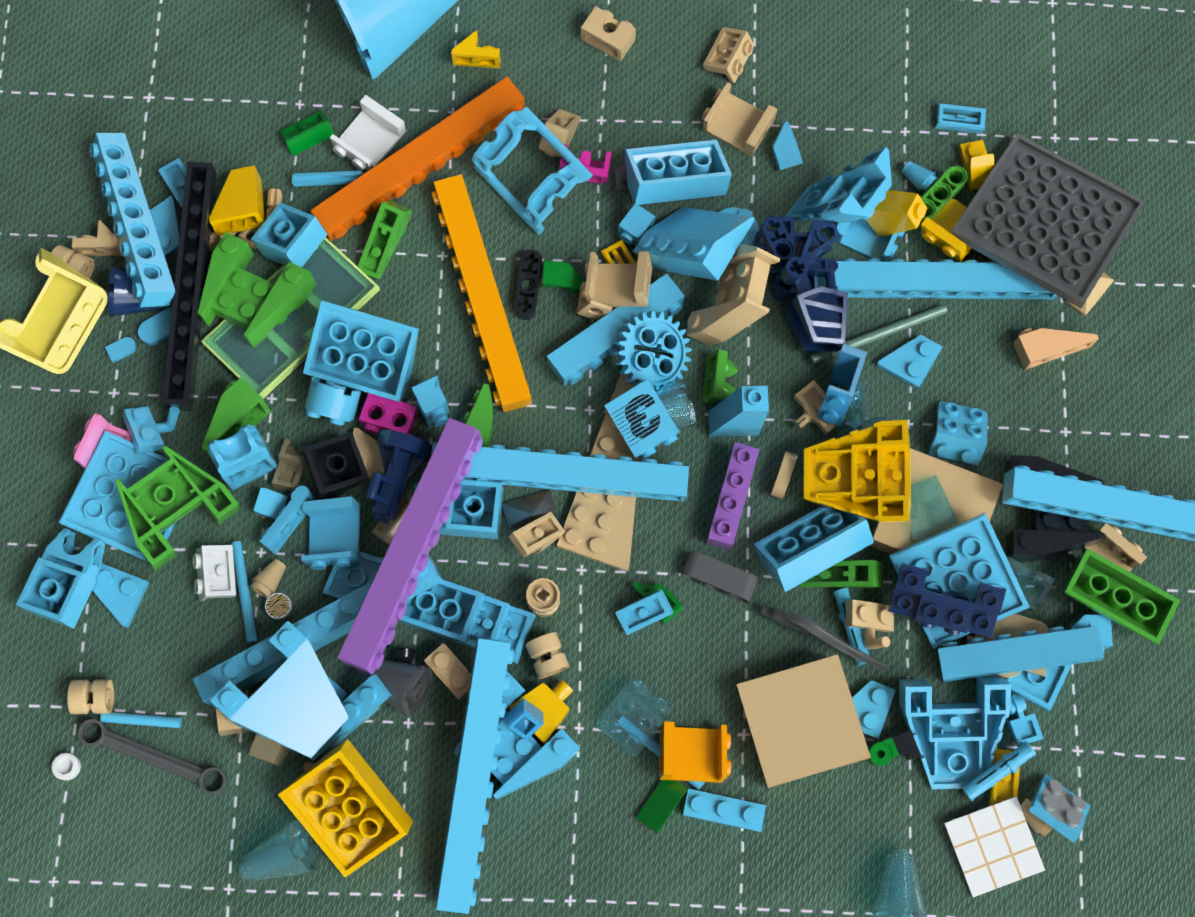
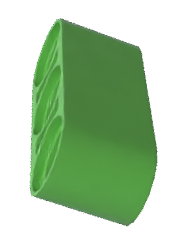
(944, 188)

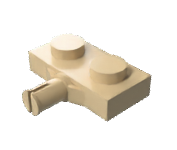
(810, 400)

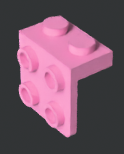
(93, 432)

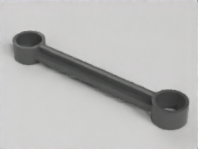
(152, 756)

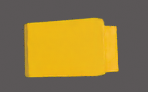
(469, 54)
(976, 163)

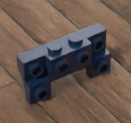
(943, 608)

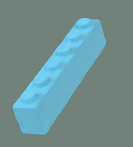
(597, 342)
(1020, 653)

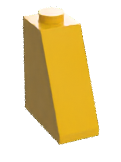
(239, 203)
(897, 213)

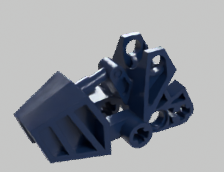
(816, 314)

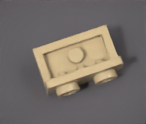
(1117, 548)

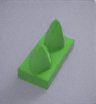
(717, 369)

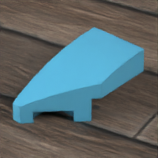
(785, 148)

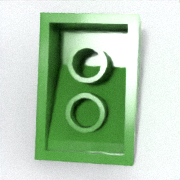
(236, 408)

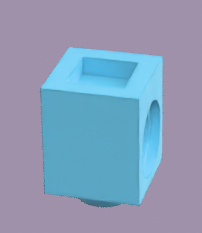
(635, 224)

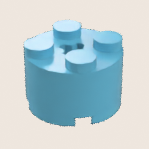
(331, 401)

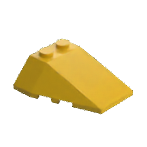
(863, 472)

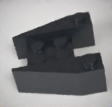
(1050, 532)

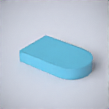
(121, 349)

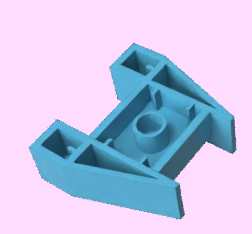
(523, 760)

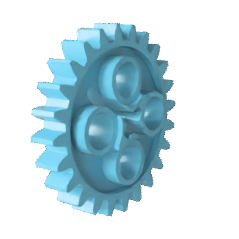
(656, 329)

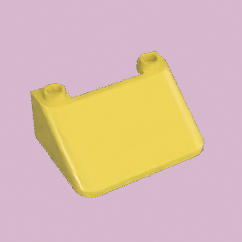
(58, 318)

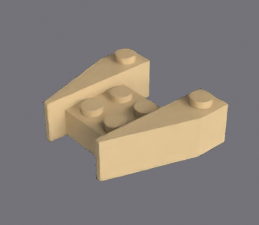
(738, 297)

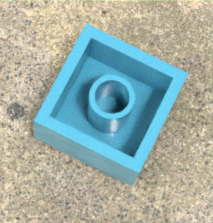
(289, 236)

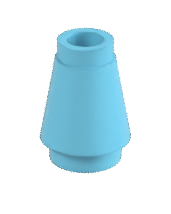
(919, 176)

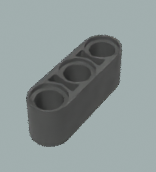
(719, 576)

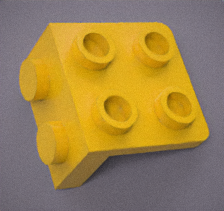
(939, 231)

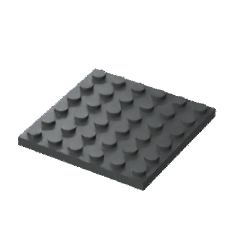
(1048, 220)

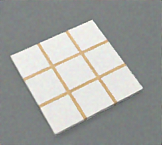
(994, 846)

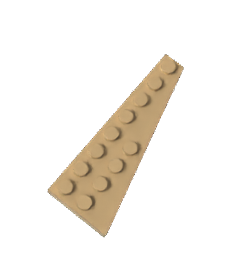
(602, 523)

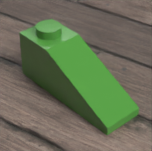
(384, 237)
(848, 575)

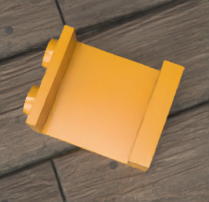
(694, 753)

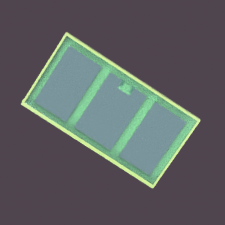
(288, 344)

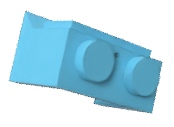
(432, 402)

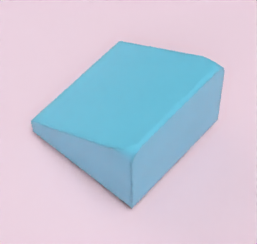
(269, 503)

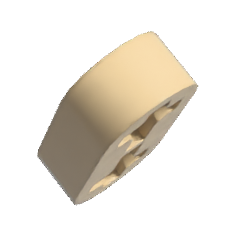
(784, 475)

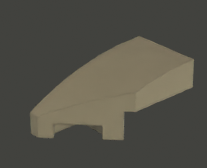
(289, 469)

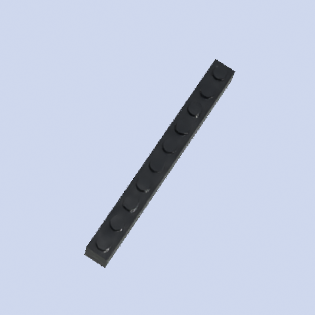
(189, 286)

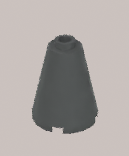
(404, 682)

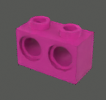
(391, 411)

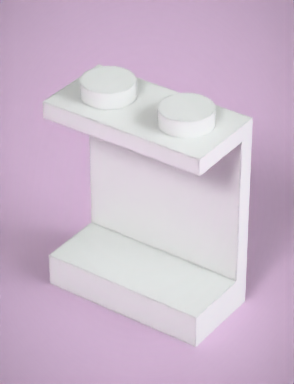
(369, 135)

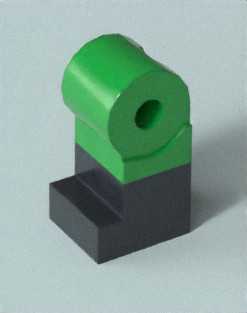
(884, 751)

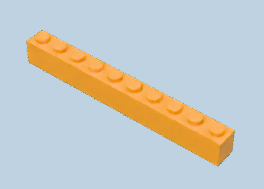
(482, 293)

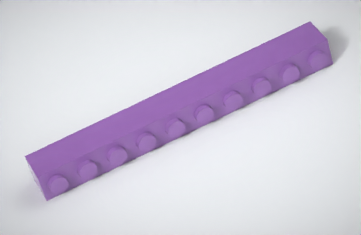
(411, 547)

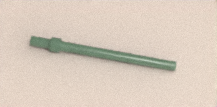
(883, 332)

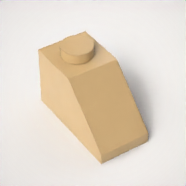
(563, 126)

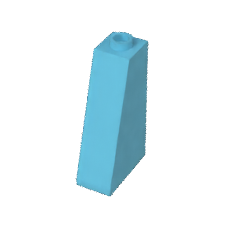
(740, 413)

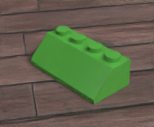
(1120, 596)

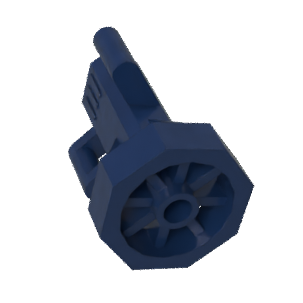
(400, 458)

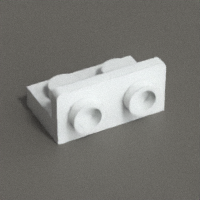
(214, 572)

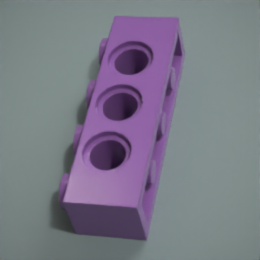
(732, 496)

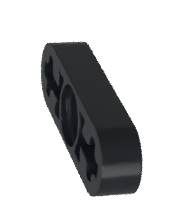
(519, 300)

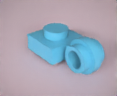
(1024, 727)

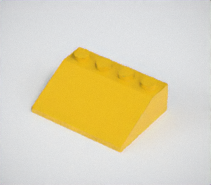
(346, 808)

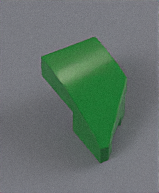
(561, 276)
(645, 590)

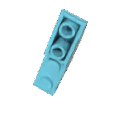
(359, 708)

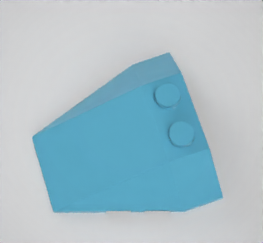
(849, 194)

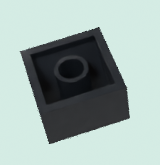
(335, 466)

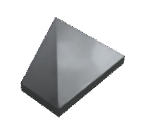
(528, 508)

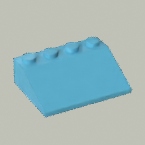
(695, 242)
(362, 351)

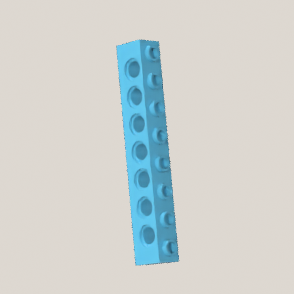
(132, 220)

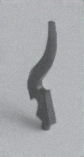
(807, 625)

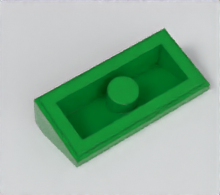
(307, 132)
(661, 804)

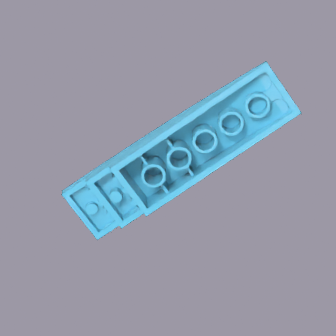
(444, 609)

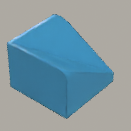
(524, 719)

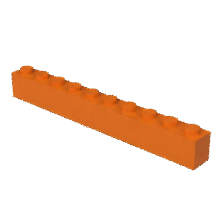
(418, 159)

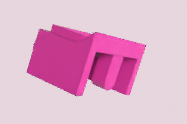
(598, 168)

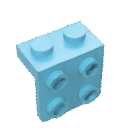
(960, 433)

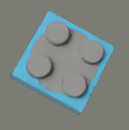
(1059, 808)

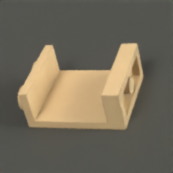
(737, 121)
(618, 283)

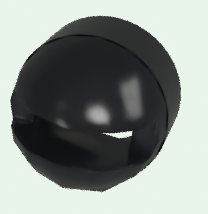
(404, 655)

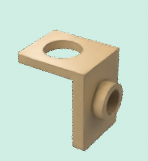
(591, 308)

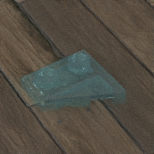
(929, 509)

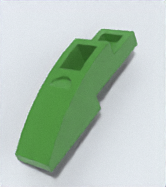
(482, 415)

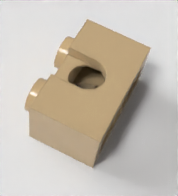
(613, 44)

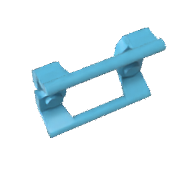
(554, 185)

